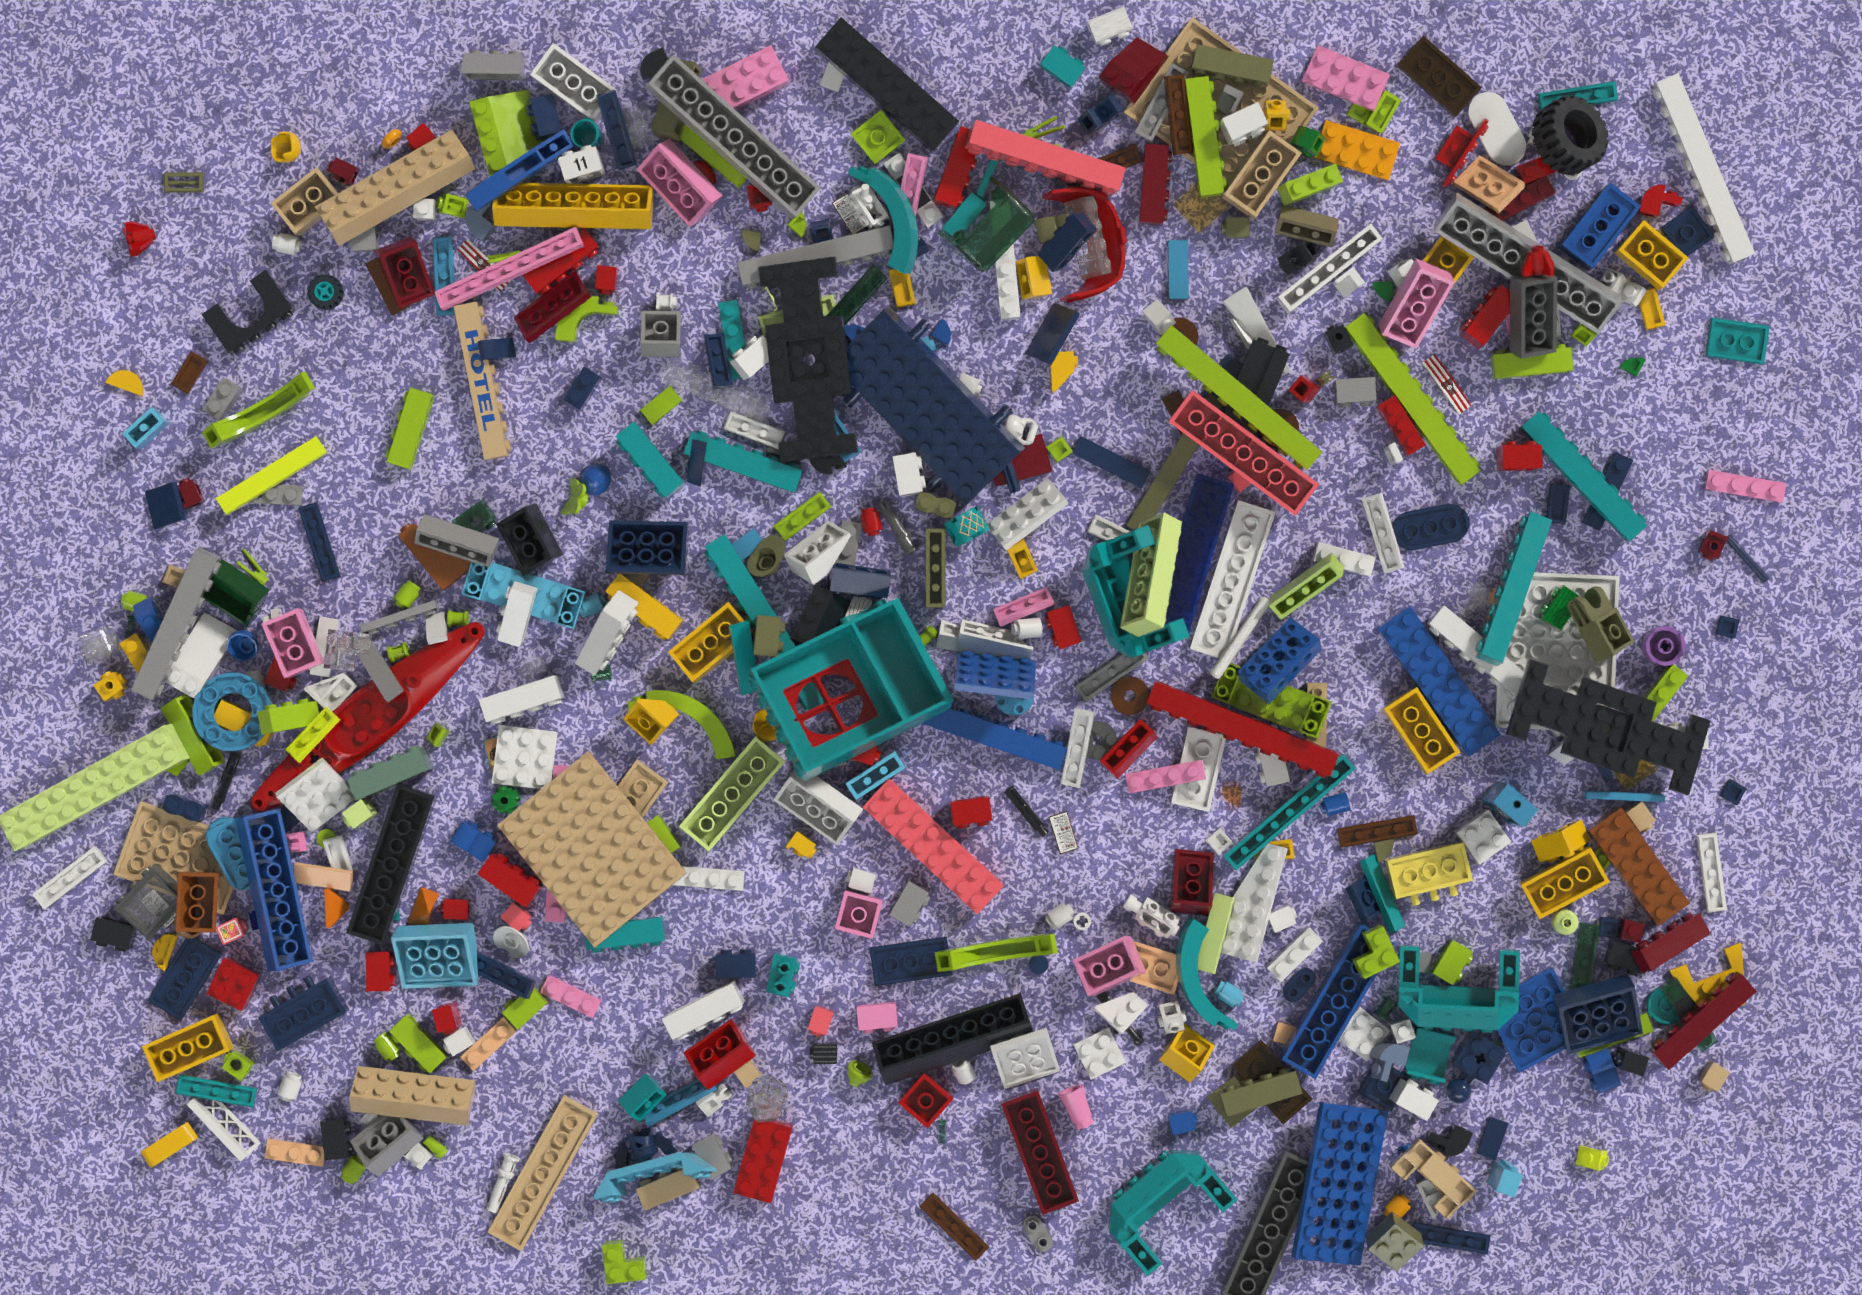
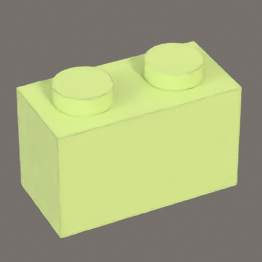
(359, 813)

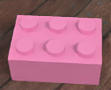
(293, 643)
(1109, 966)

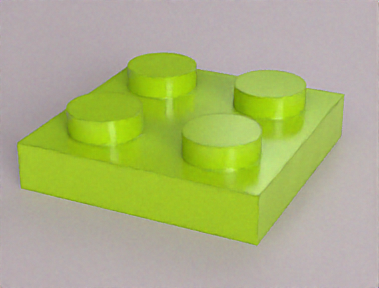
(878, 137)

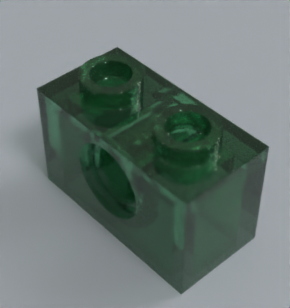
(480, 509)

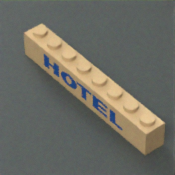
(482, 382)

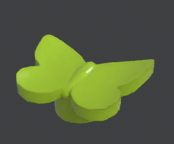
(577, 499)

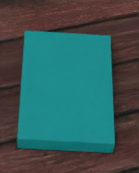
(1737, 341)

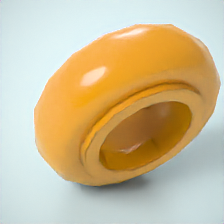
(391, 139)

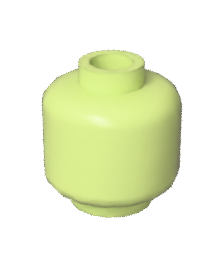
(1558, 921)

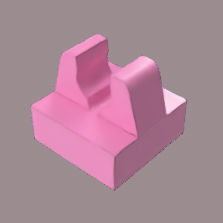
(296, 842)

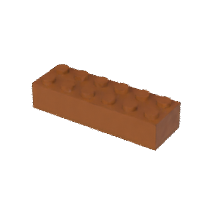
(1637, 866)

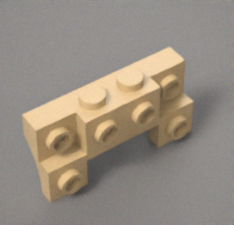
(1444, 1177)

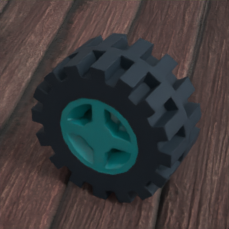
(319, 287)

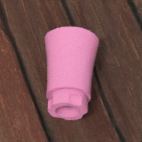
(1077, 1106)

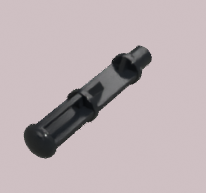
(226, 780)
(1026, 811)

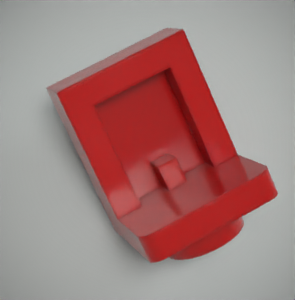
(757, 199)

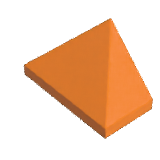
(334, 907)
(423, 907)

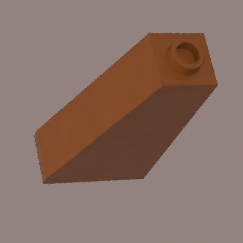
(441, 566)

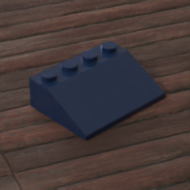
(647, 547)
(1598, 1014)

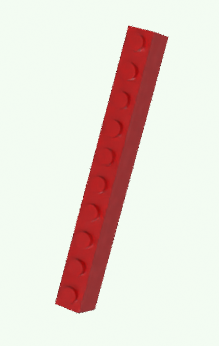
(1243, 728)

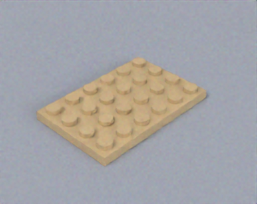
(173, 845)

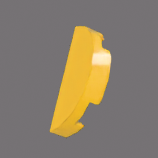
(126, 380)
(163, 950)

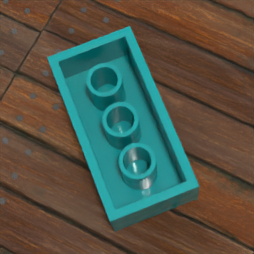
(647, 456)

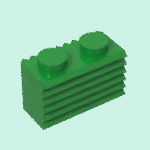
(1556, 611)

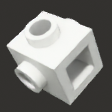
(1171, 1017)

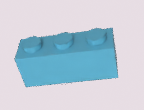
(875, 775)
(1505, 1177)

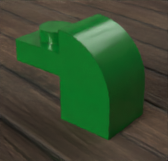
(1307, 141)

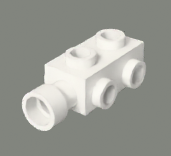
(1155, 916)

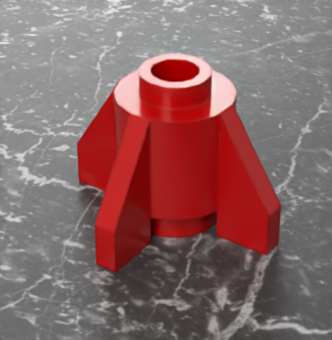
(138, 237)
(1538, 262)

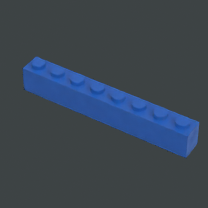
(1000, 736)

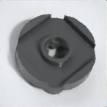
(1109, 740)

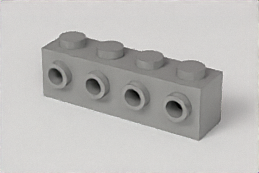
(455, 540)

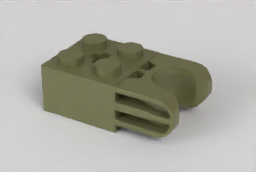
(1600, 624)

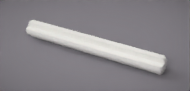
(1240, 637)

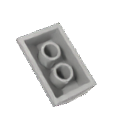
(493, 66)
(385, 1142)

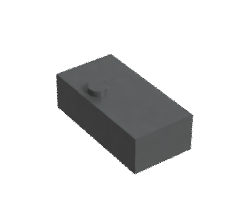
(1533, 315)

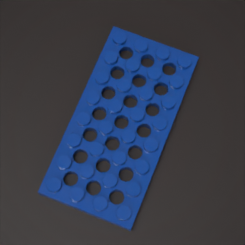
(1317, 1171)

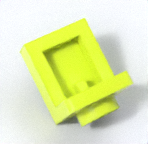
(1592, 1158)

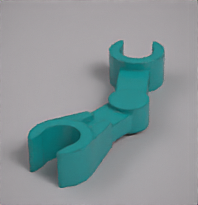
(850, 617)

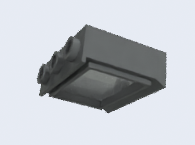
(150, 901)

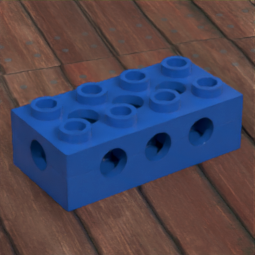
(1612, 225)
(1292, 646)

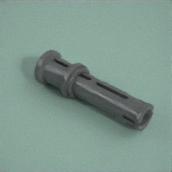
(902, 536)

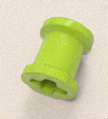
(457, 618)
(398, 652)

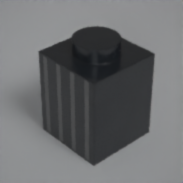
(824, 1053)

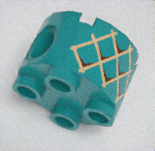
(966, 526)

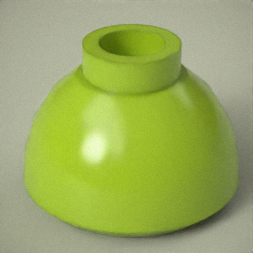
(858, 1073)

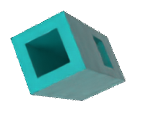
(965, 214)

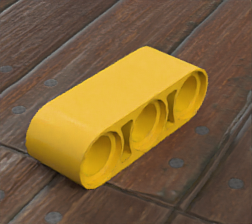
(169, 1144)

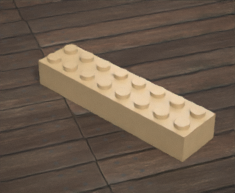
(395, 187)

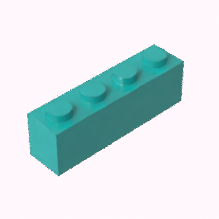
(633, 934)

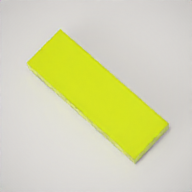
(312, 734)

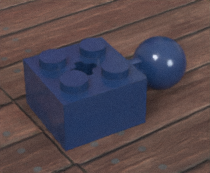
(1459, 1089)

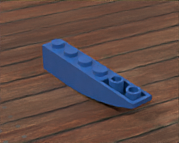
(520, 170)

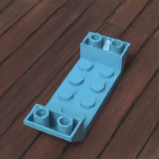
(552, 601)
(613, 1184)

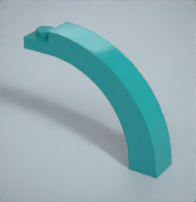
(902, 214)
(1187, 972)

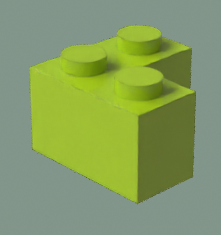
(1380, 955)
(620, 1269)

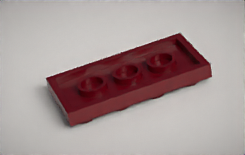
(552, 307)

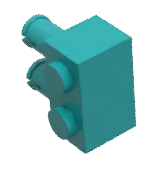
(782, 974)

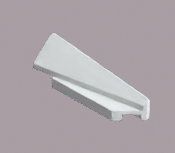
(1248, 320)
(981, 639)

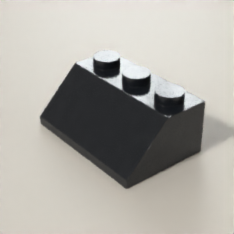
(529, 539)
(820, 614)

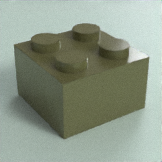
(768, 636)
(1394, 1241)

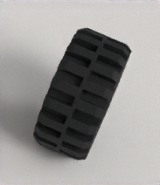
(1585, 126)

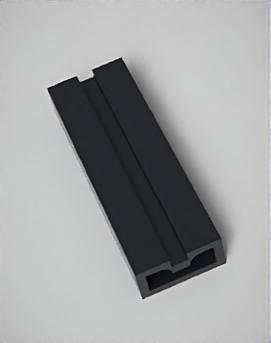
(1260, 374)

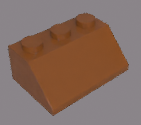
(196, 902)

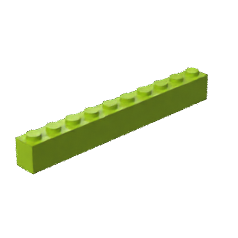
(1240, 398)
(1412, 399)

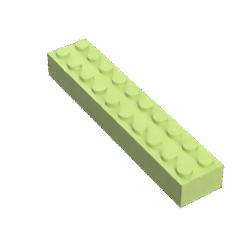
(93, 787)

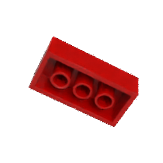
(763, 1160)

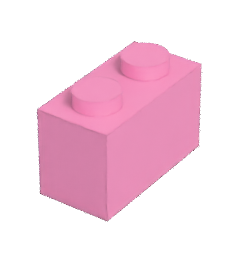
(877, 1016)

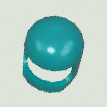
(586, 133)

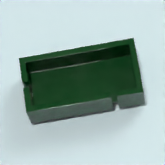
(236, 594)

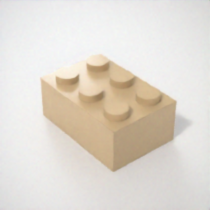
(299, 201)

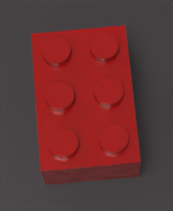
(1487, 317)
(511, 879)
(719, 1054)

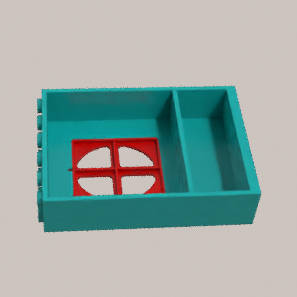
(888, 671)

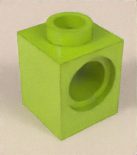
(246, 1065)

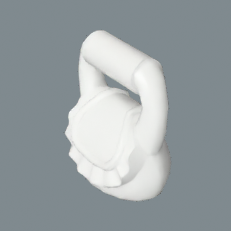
(1016, 427)

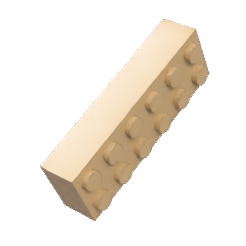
(412, 1095)

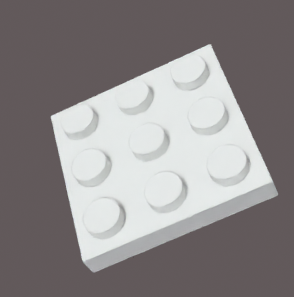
(524, 757)
(316, 795)
(1025, 1058)

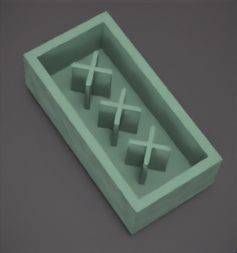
(388, 774)

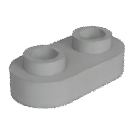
(1038, 1233)

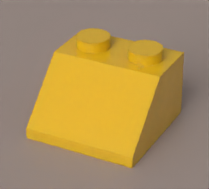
(650, 718)
(1187, 1053)

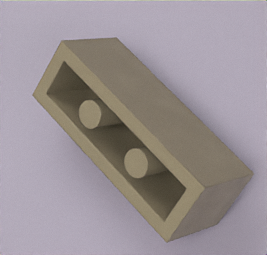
(1307, 226)

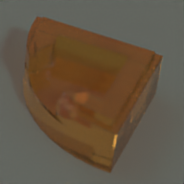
(1232, 794)

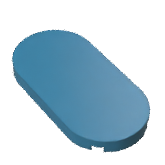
(226, 847)

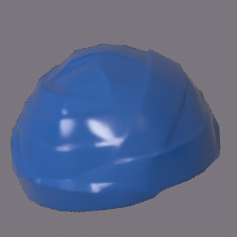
(596, 479)
(242, 645)

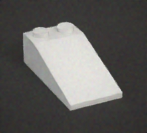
(200, 655)

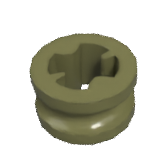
(1324, 378)

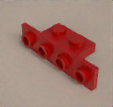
(1456, 148)

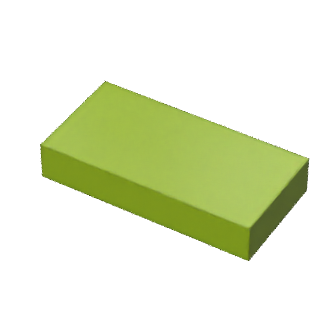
(661, 405)

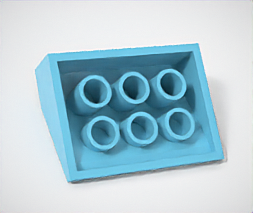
(436, 955)

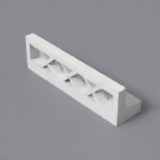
(222, 1132)

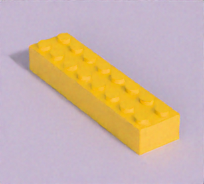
(575, 206)

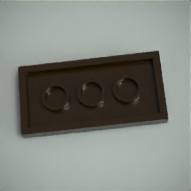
(1439, 76)
(1261, 1060)

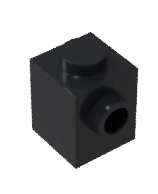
(1338, 339)

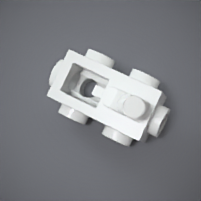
(866, 203)

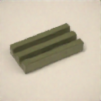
(184, 190)

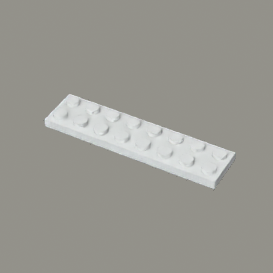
(1232, 579)

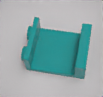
(1429, 1055)

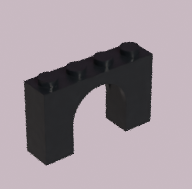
(275, 309)

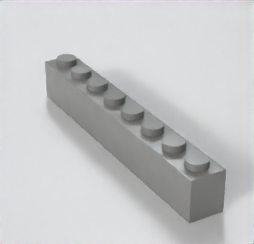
(845, 249)
(176, 623)

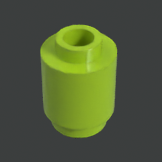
(406, 595)
(131, 599)
(387, 1047)
(353, 1170)

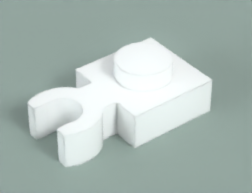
(712, 1101)

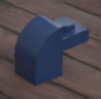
(1100, 114)

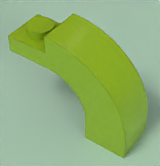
(567, 327)

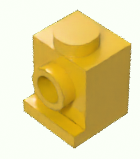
(802, 845)

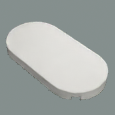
(1503, 137)

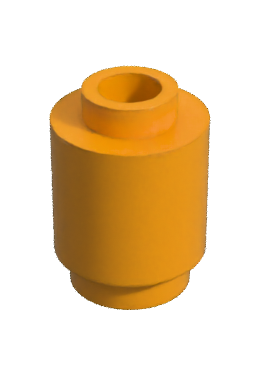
(1398, 1205)

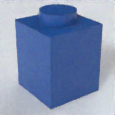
(1182, 1121)

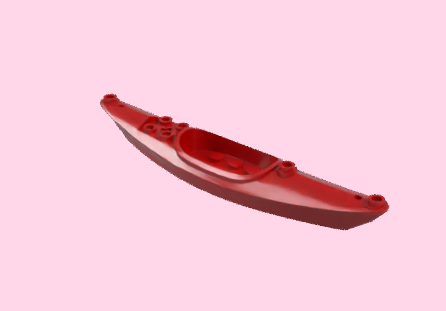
(371, 720)

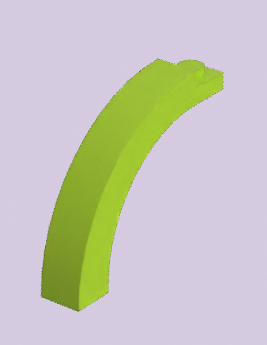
(259, 413)
(702, 714)
(995, 951)

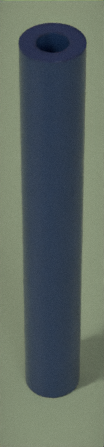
(1747, 559)

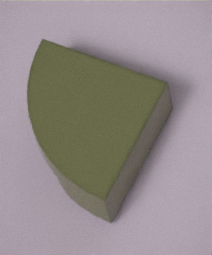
(752, 239)
(1383, 849)

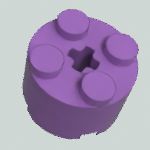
(1671, 653)

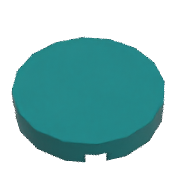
(1658, 1006)

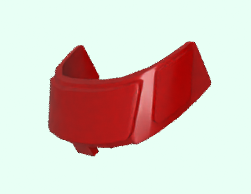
(1112, 233)

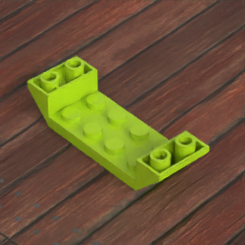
(1290, 708)

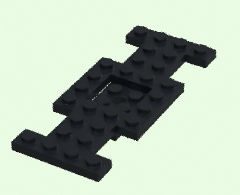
(805, 334)
(1629, 737)

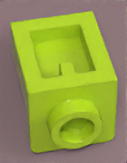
(452, 205)

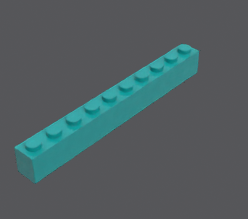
(752, 601)

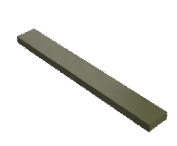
(1167, 475)

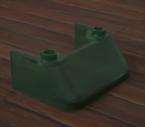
(994, 232)

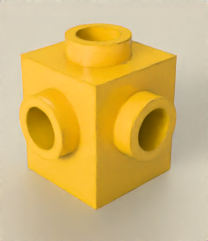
(1276, 115)
(105, 688)

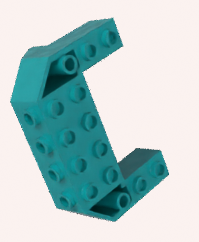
(1107, 578)
(1458, 1005)
(1154, 1190)

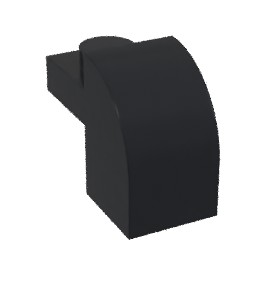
(652, 63)
(1298, 257)
(824, 464)
(1454, 1143)

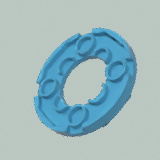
(205, 705)

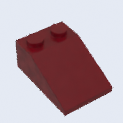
(1133, 69)
(405, 272)
(1192, 882)

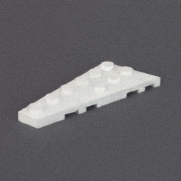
(1254, 905)

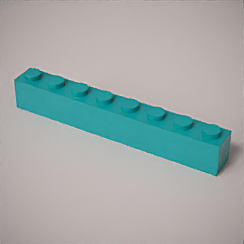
(1584, 477)
(1513, 588)
(1286, 814)

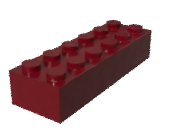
(1039, 1151)

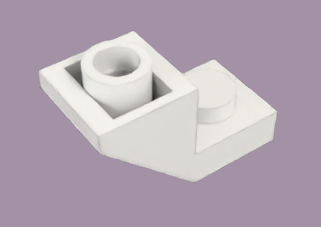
(1629, 291)

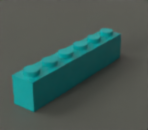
(748, 463)

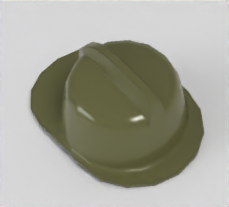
(766, 557)

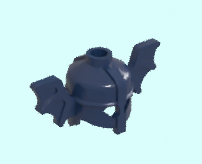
(642, 1147)

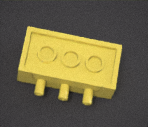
(1428, 871)

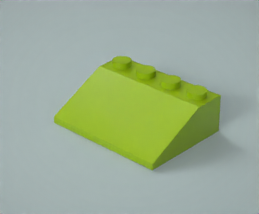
(503, 128)

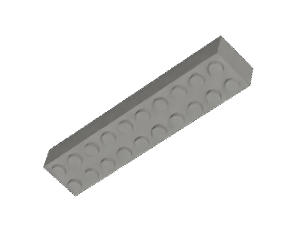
(732, 137)
(1506, 251)

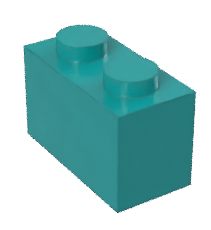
(1063, 66)
(642, 1097)

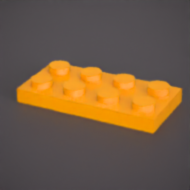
(1358, 150)

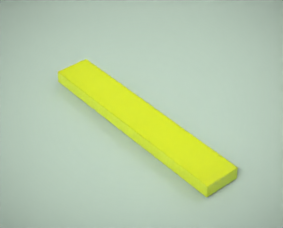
(271, 475)

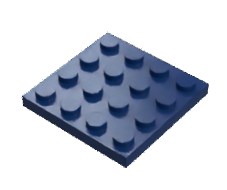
(995, 675)
(1534, 1029)

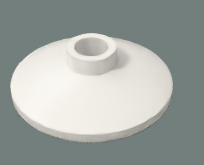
(512, 941)

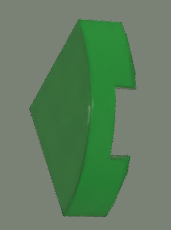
(1384, 290)
(1633, 365)

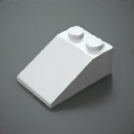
(817, 552)

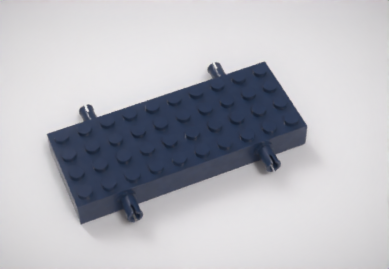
(929, 406)

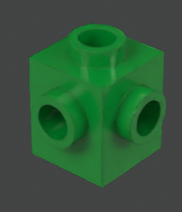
(512, 796)

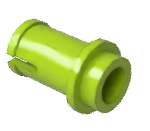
(928, 634)
(435, 1146)

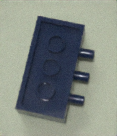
(303, 1012)

